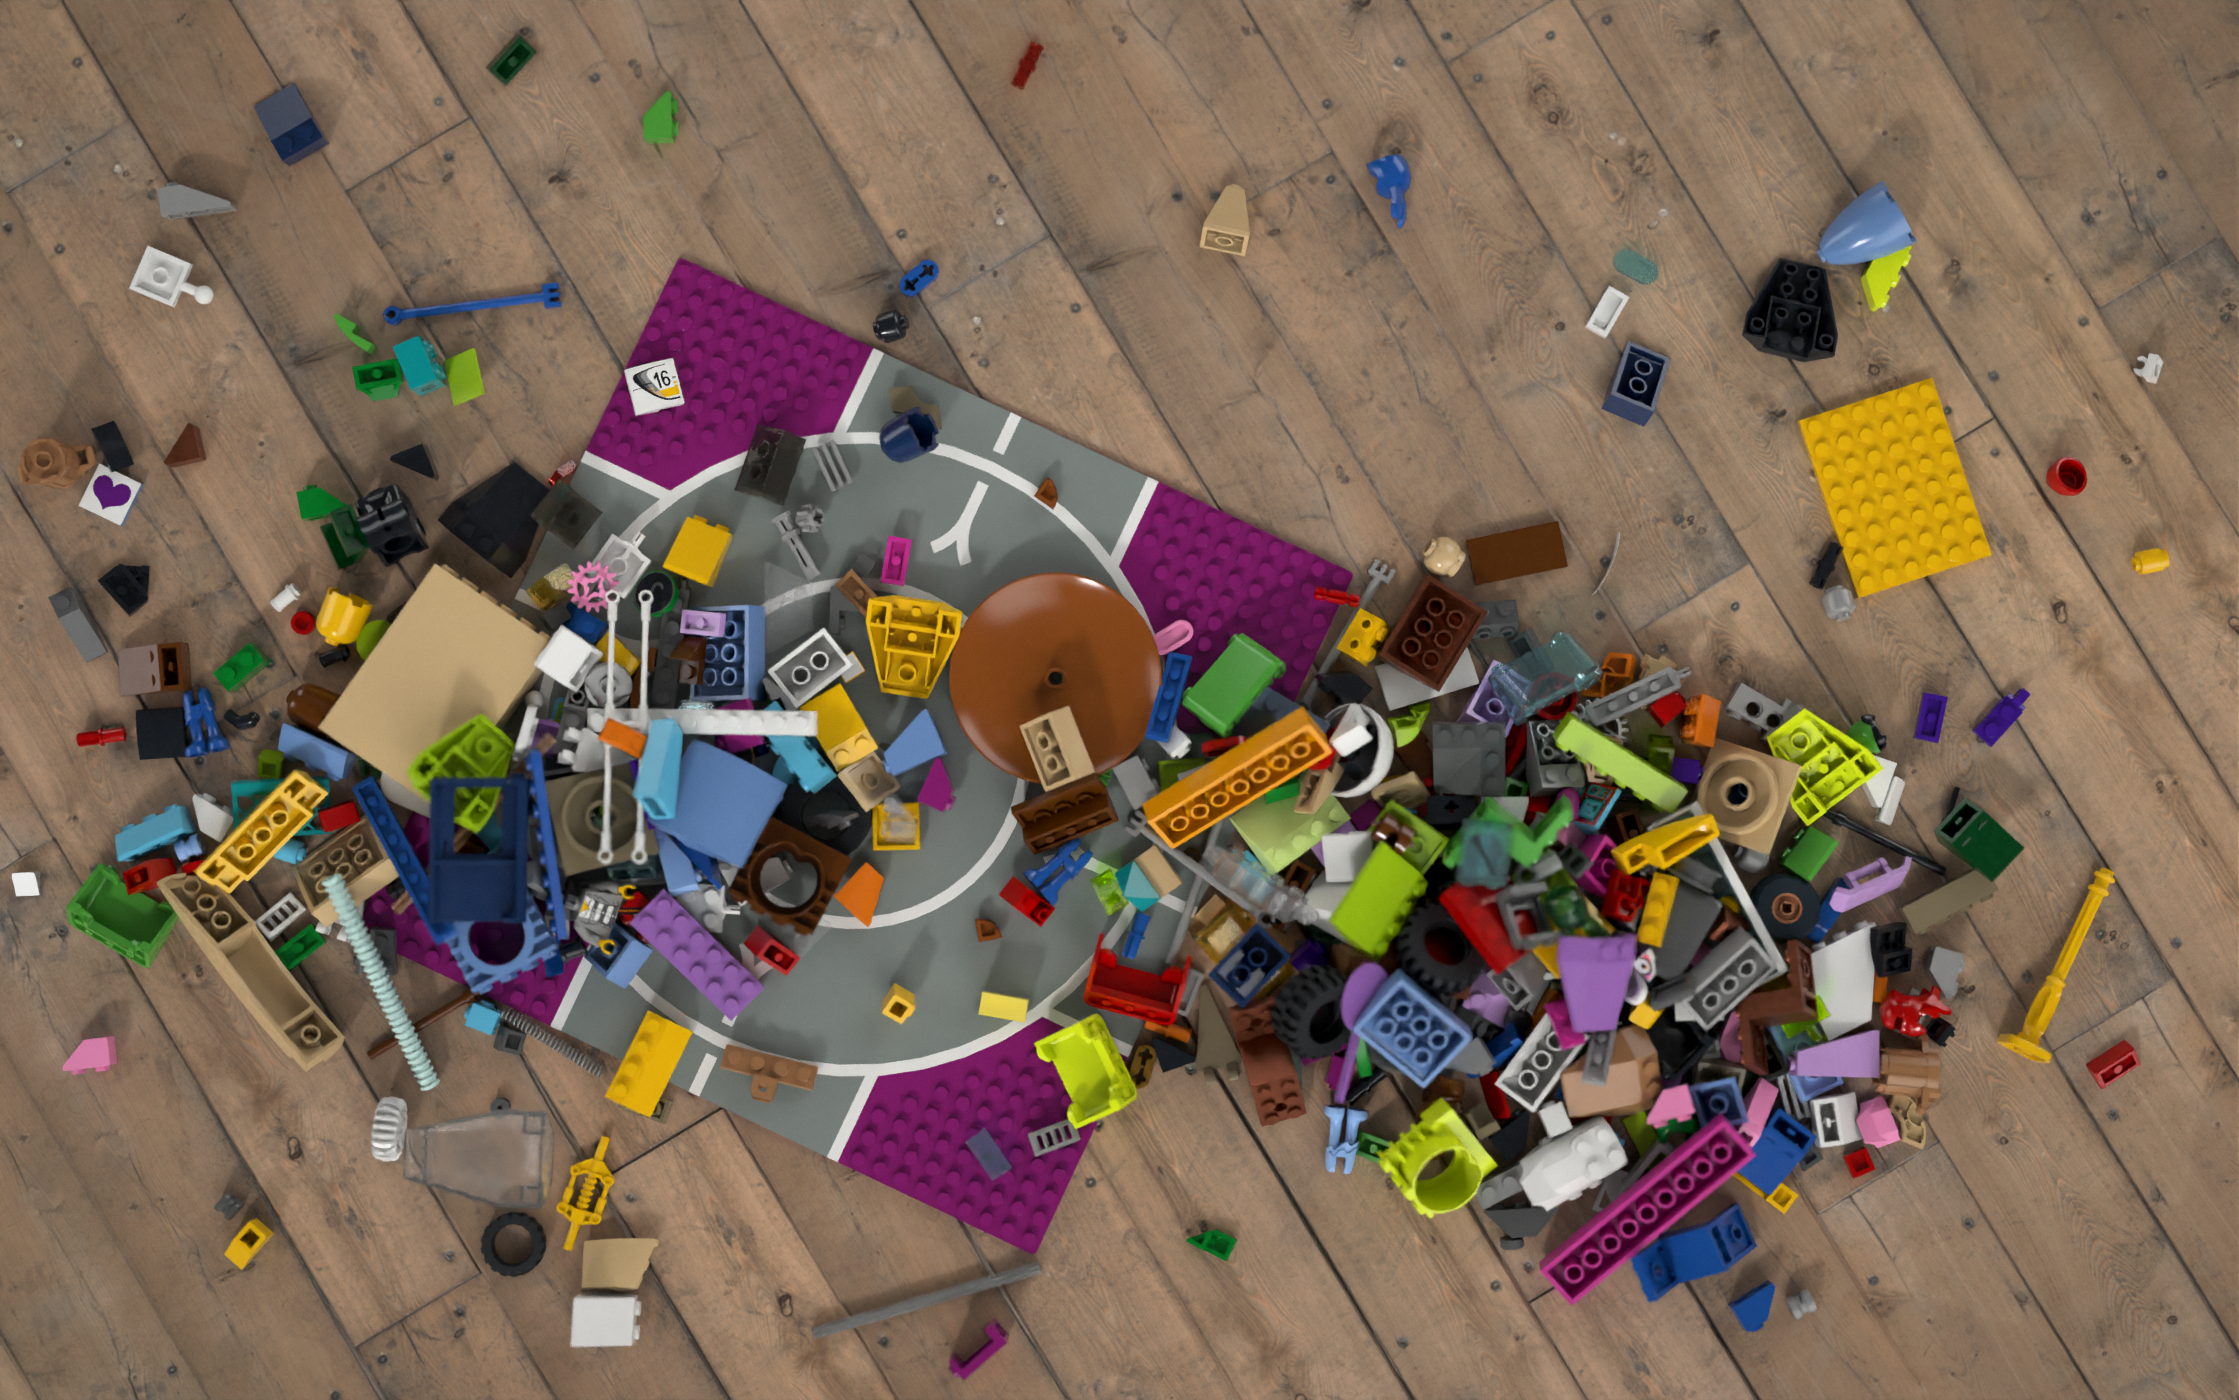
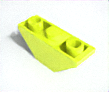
(1882, 275)

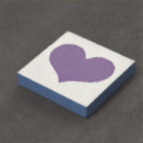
(111, 495)

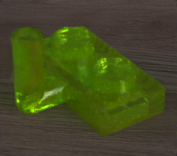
(1796, 1028)

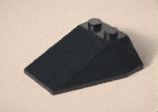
(497, 517)

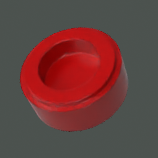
(303, 623)

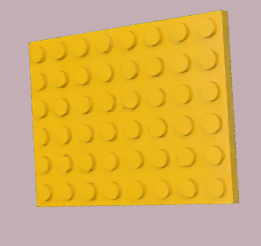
(1894, 488)

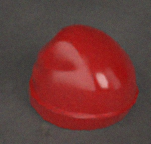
(2067, 476)

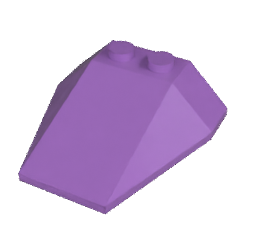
(1596, 978)

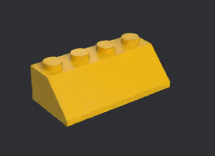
(649, 1064)

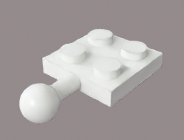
(165, 278)
(533, 700)

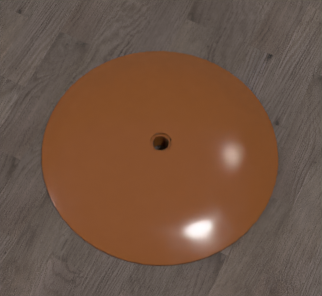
(1045, 628)

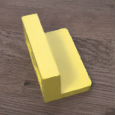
(1003, 1006)

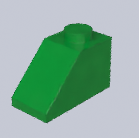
(317, 503)

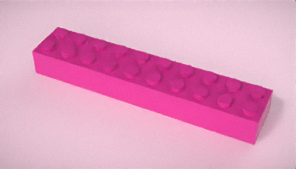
(1646, 1209)

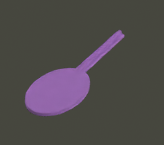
(1357, 995)

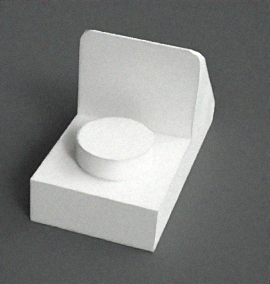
(1351, 731)

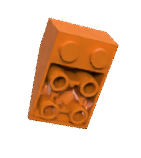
(1700, 721)

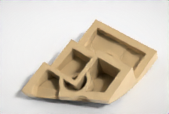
(616, 1262)

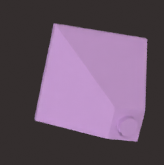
(1487, 1000)

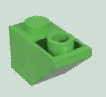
(660, 120)

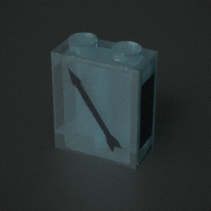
(1484, 853)

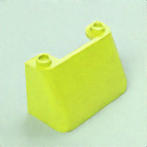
(1089, 1069)

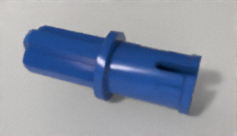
(1135, 935)

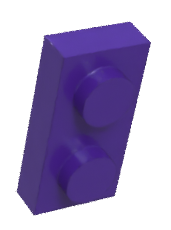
(1930, 717)

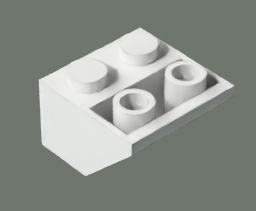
(568, 658)
(1834, 1119)

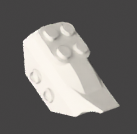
(1571, 1162)

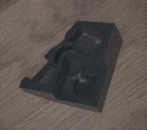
(1440, 879)

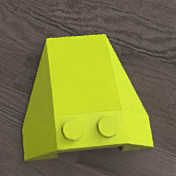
(1829, 761)

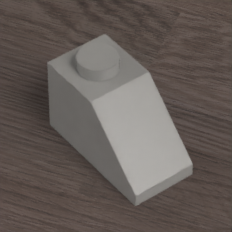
(1473, 1058)

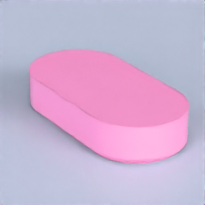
(1173, 636)

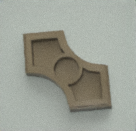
(904, 399)

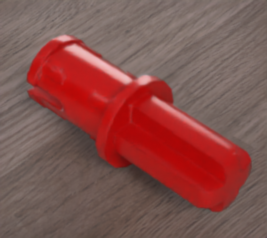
(101, 737)

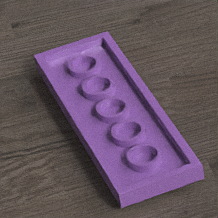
(697, 954)

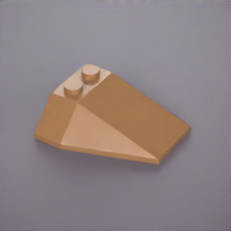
(1631, 1081)

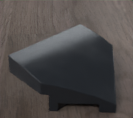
(128, 586)

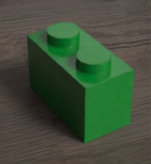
(242, 667)

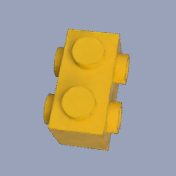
(1363, 637)

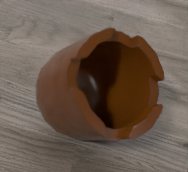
(310, 706)

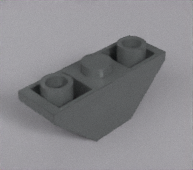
(1521, 1218)

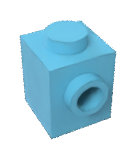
(483, 1017)

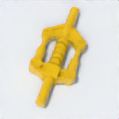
(578, 1214)

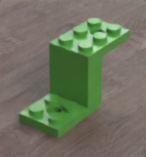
(1525, 842)

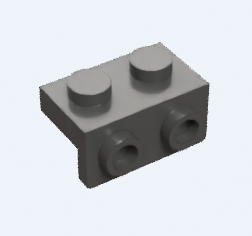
(1500, 620)

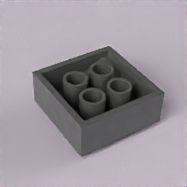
(1469, 758)

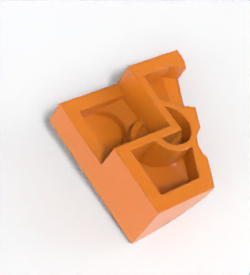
(1618, 674)
(862, 893)

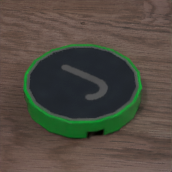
(663, 589)

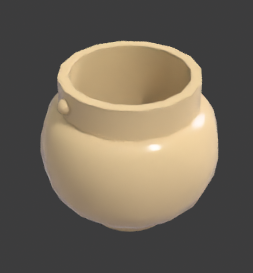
(1443, 557)

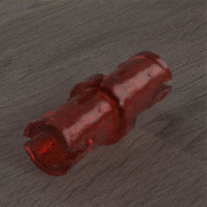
(1027, 65)

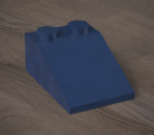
(291, 125)
(1636, 384)
(1249, 965)

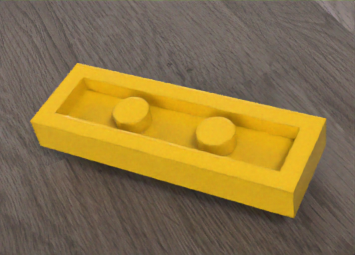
(1657, 909)

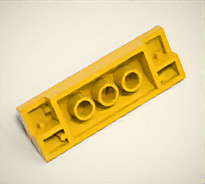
(263, 832)

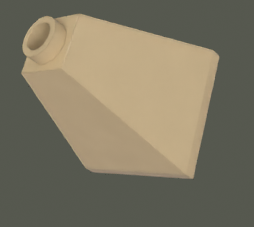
(1227, 223)

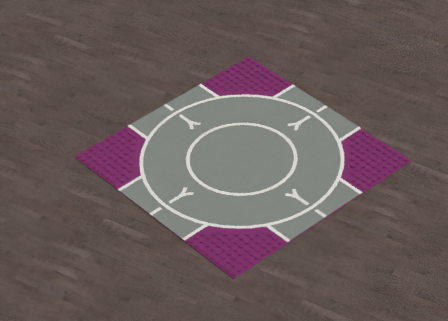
(889, 1092)

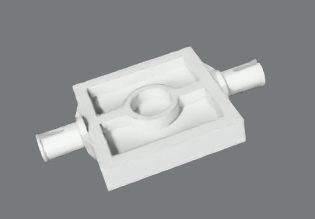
(624, 560)
(708, 906)

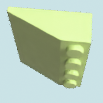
(1280, 834)

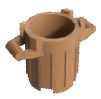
(54, 463)
(1910, 1073)

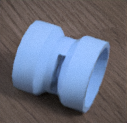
(191, 847)

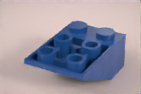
(1777, 1151)

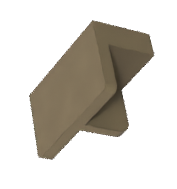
(1481, 1121)

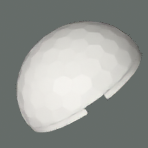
(1346, 785)

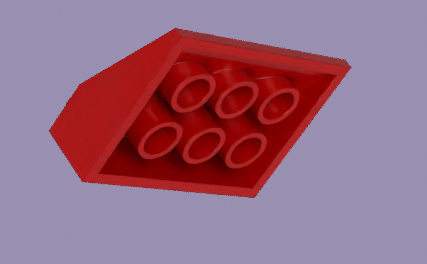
(1482, 922)

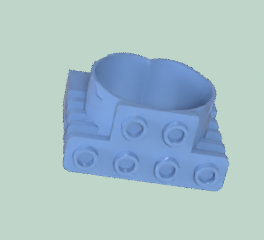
(538, 945)

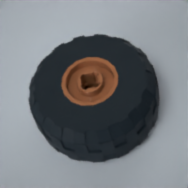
(1786, 906)

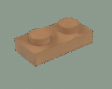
(855, 591)

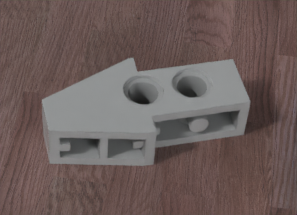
(1743, 695)

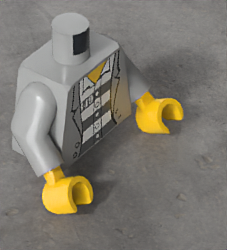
(596, 910)

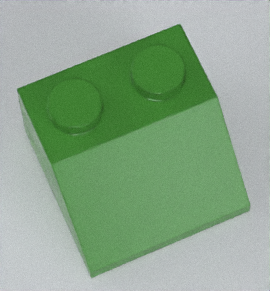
(1807, 852)

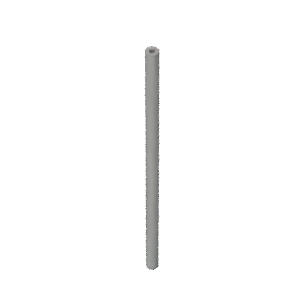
(1192, 898)

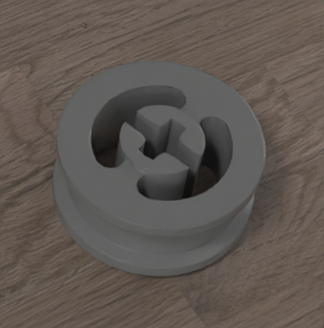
(1695, 873)

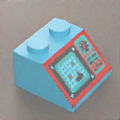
(1594, 806)

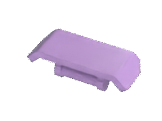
(1858, 894)

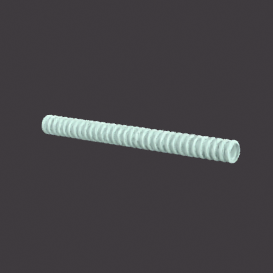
(381, 982)

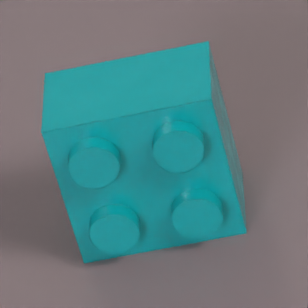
(420, 366)

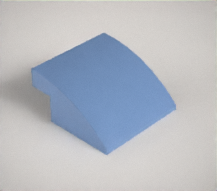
(721, 803)

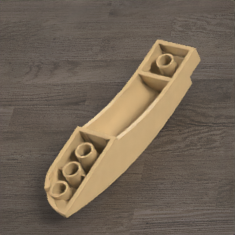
(252, 969)

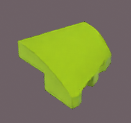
(1407, 726)

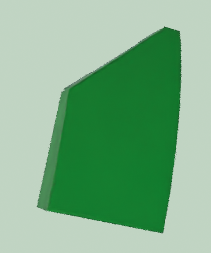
(1214, 1242)

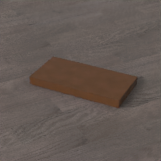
(1516, 553)

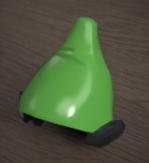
(1867, 734)

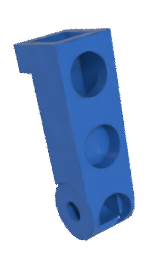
(1827, 914)
(1504, 1046)

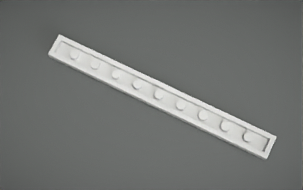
(718, 721)

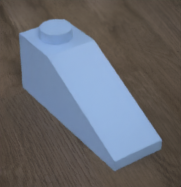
(678, 869)

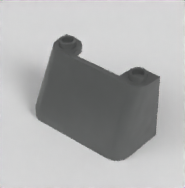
(1686, 928)

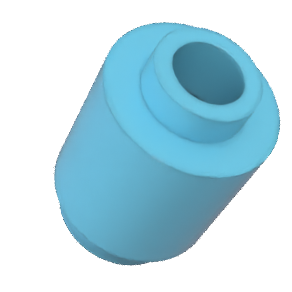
(292, 852)

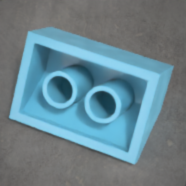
(154, 833)

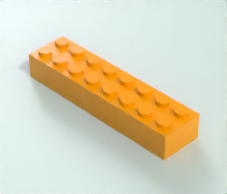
(1237, 778)

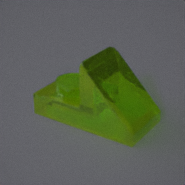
(1109, 891)

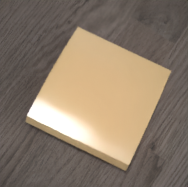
(1158, 871)

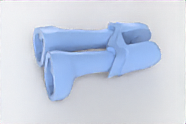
(1349, 1146)

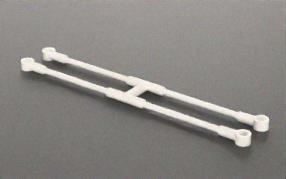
(640, 725)

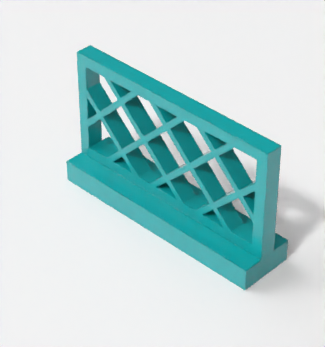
(266, 787)

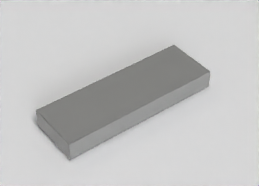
(1599, 1057)

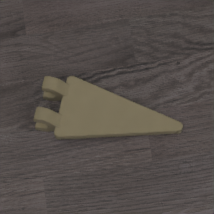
(1214, 1043)

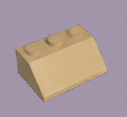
(1057, 748)

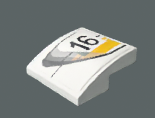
(654, 386)

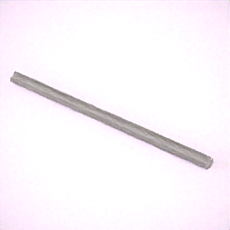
(931, 1299)

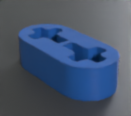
(915, 274)

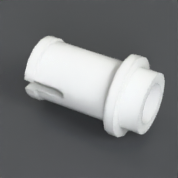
(288, 595)

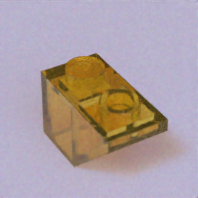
(551, 587)

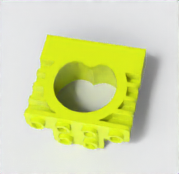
(1437, 1133)

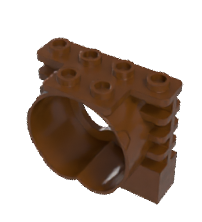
(828, 863)

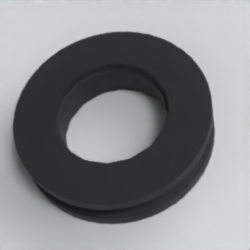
(851, 838)

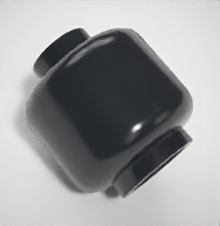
(890, 326)

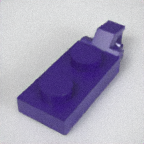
(2001, 717)

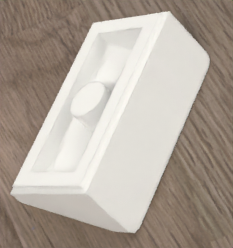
(1886, 813)

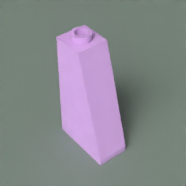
(1842, 1057)

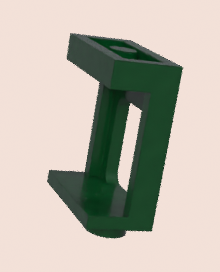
(345, 537)

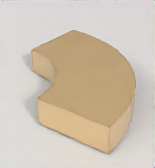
(1911, 1124)

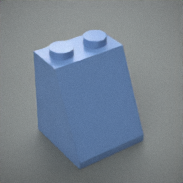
(915, 746)

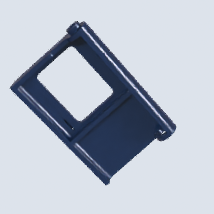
(479, 884)

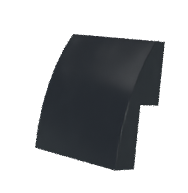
(161, 733)
(1889, 949)

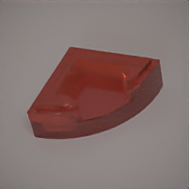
(561, 472)

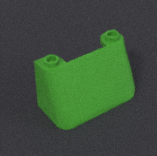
(1232, 684)
(121, 921)

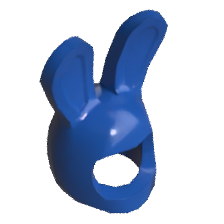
(1393, 182)

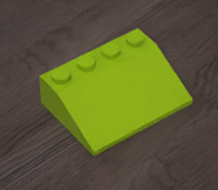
(1378, 902)

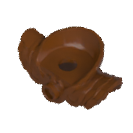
(1447, 1088)

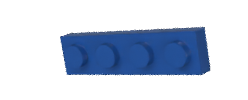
(1168, 697)

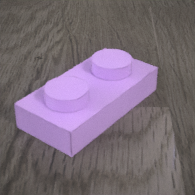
(703, 623)

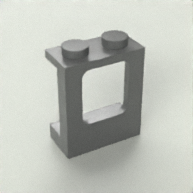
(1522, 898)

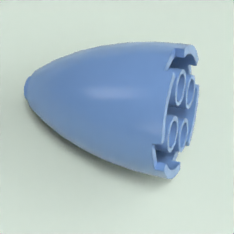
(1866, 230)

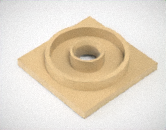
(1769, 791)

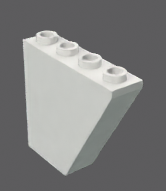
(1844, 979)

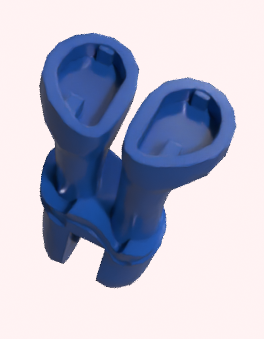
(194, 716)
(1070, 869)

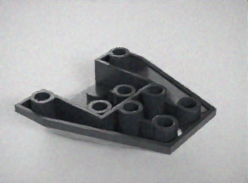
(1793, 314)

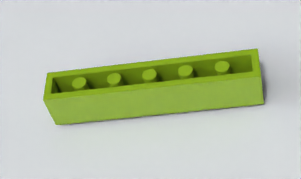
(1619, 763)

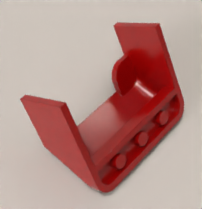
(1133, 990)

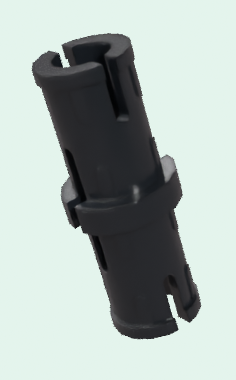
(1826, 565)
(1365, 1085)

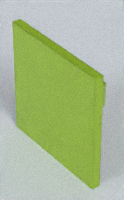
(464, 377)

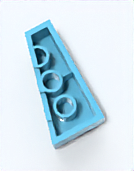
(801, 757)

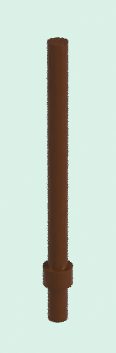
(466, 997)

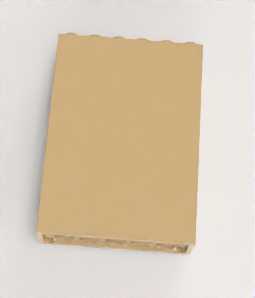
(435, 671)

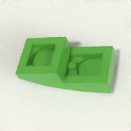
(351, 331)

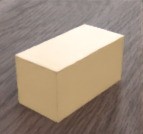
(1210, 909)

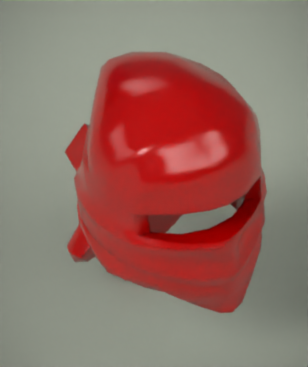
(1904, 1011)

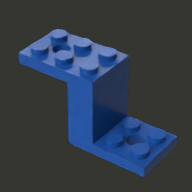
(1693, 1252)

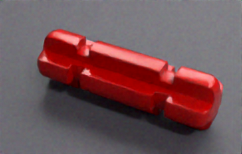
(1336, 597)

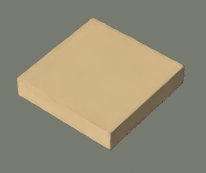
(869, 781)
(1404, 790)

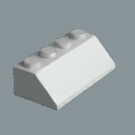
(1537, 1066)

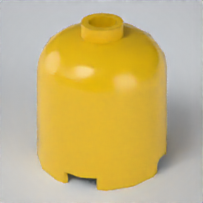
(342, 617)

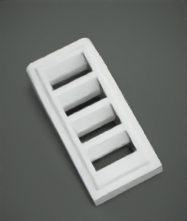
(278, 929)

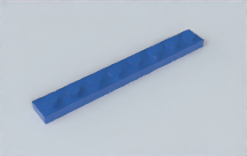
(544, 834)
(400, 853)

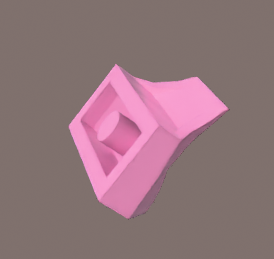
(1877, 1122)

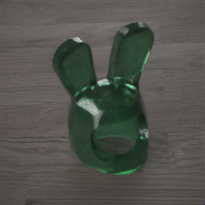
(1572, 912)

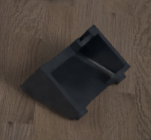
(1676, 1042)

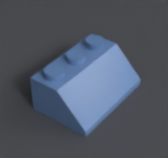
(316, 752)

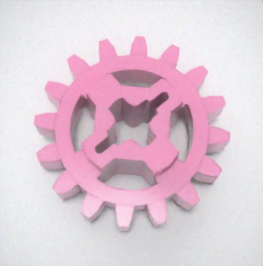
(584, 580)

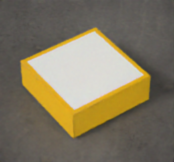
(855, 670)

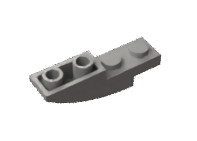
(573, 716)

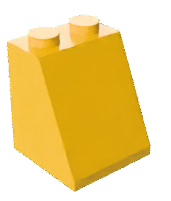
(699, 550)

